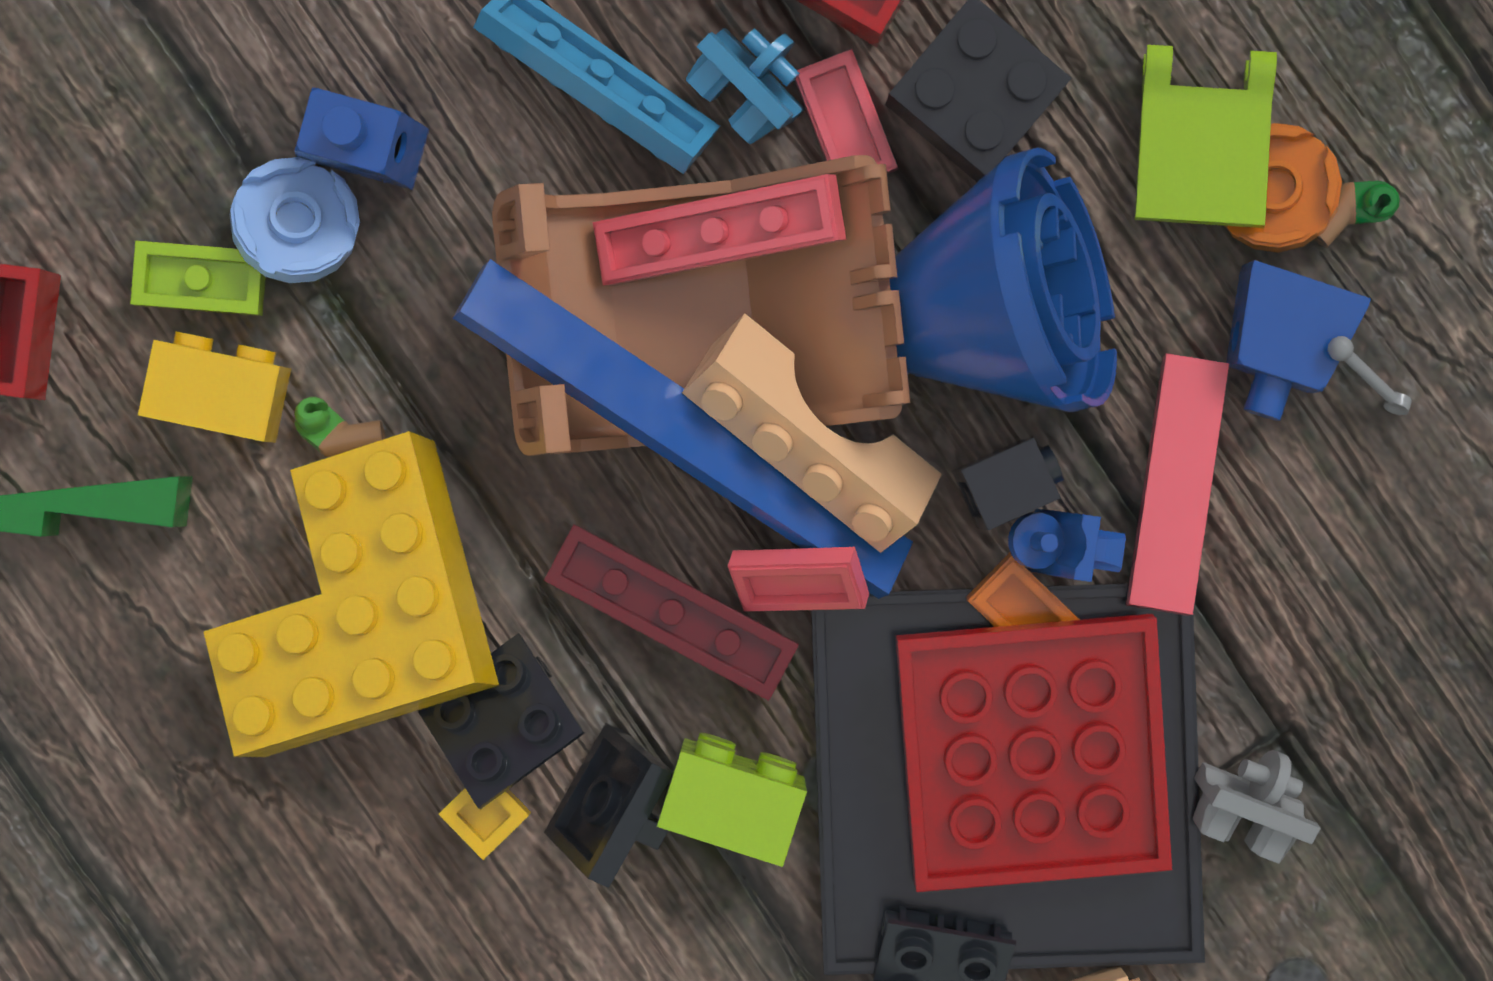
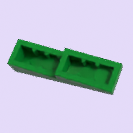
(142, 501)

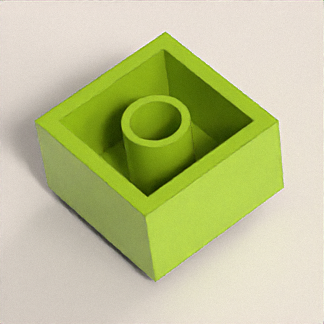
(734, 799)

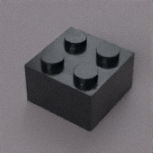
(977, 89)

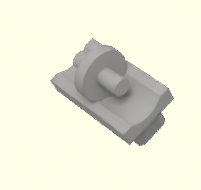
(1261, 794)

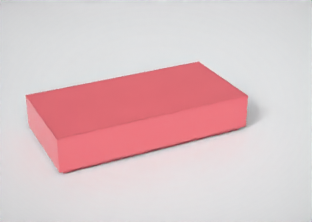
(843, 110)
(799, 579)

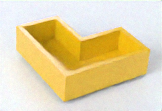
(391, 616)

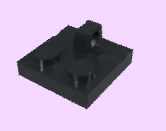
(610, 806)

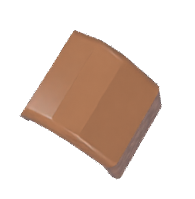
(818, 301)

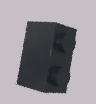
(1009, 482)

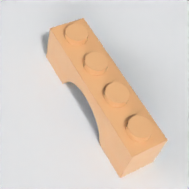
(754, 394)

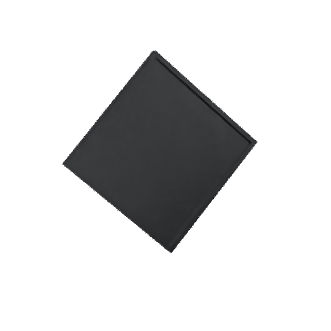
(866, 810)

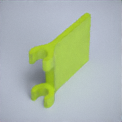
(1204, 146)

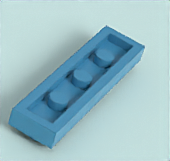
(598, 79)

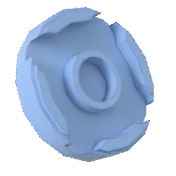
(294, 220)

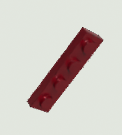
(671, 612)

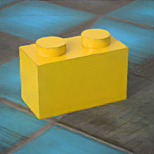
(214, 389)

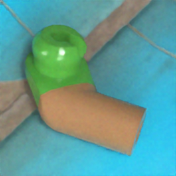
(330, 432)

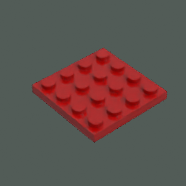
(1034, 752)

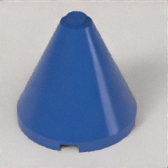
(1010, 291)

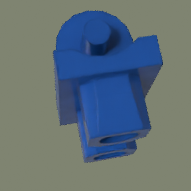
(1065, 544)

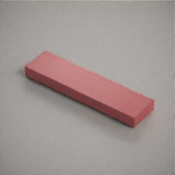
(720, 230)
(1177, 484)

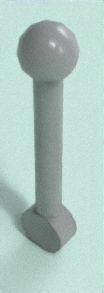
(1341, 349)

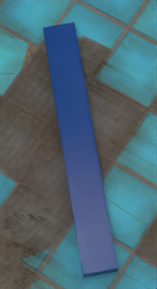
(658, 415)

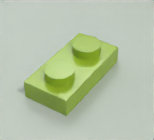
(195, 279)

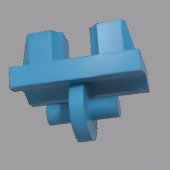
(729, 62)

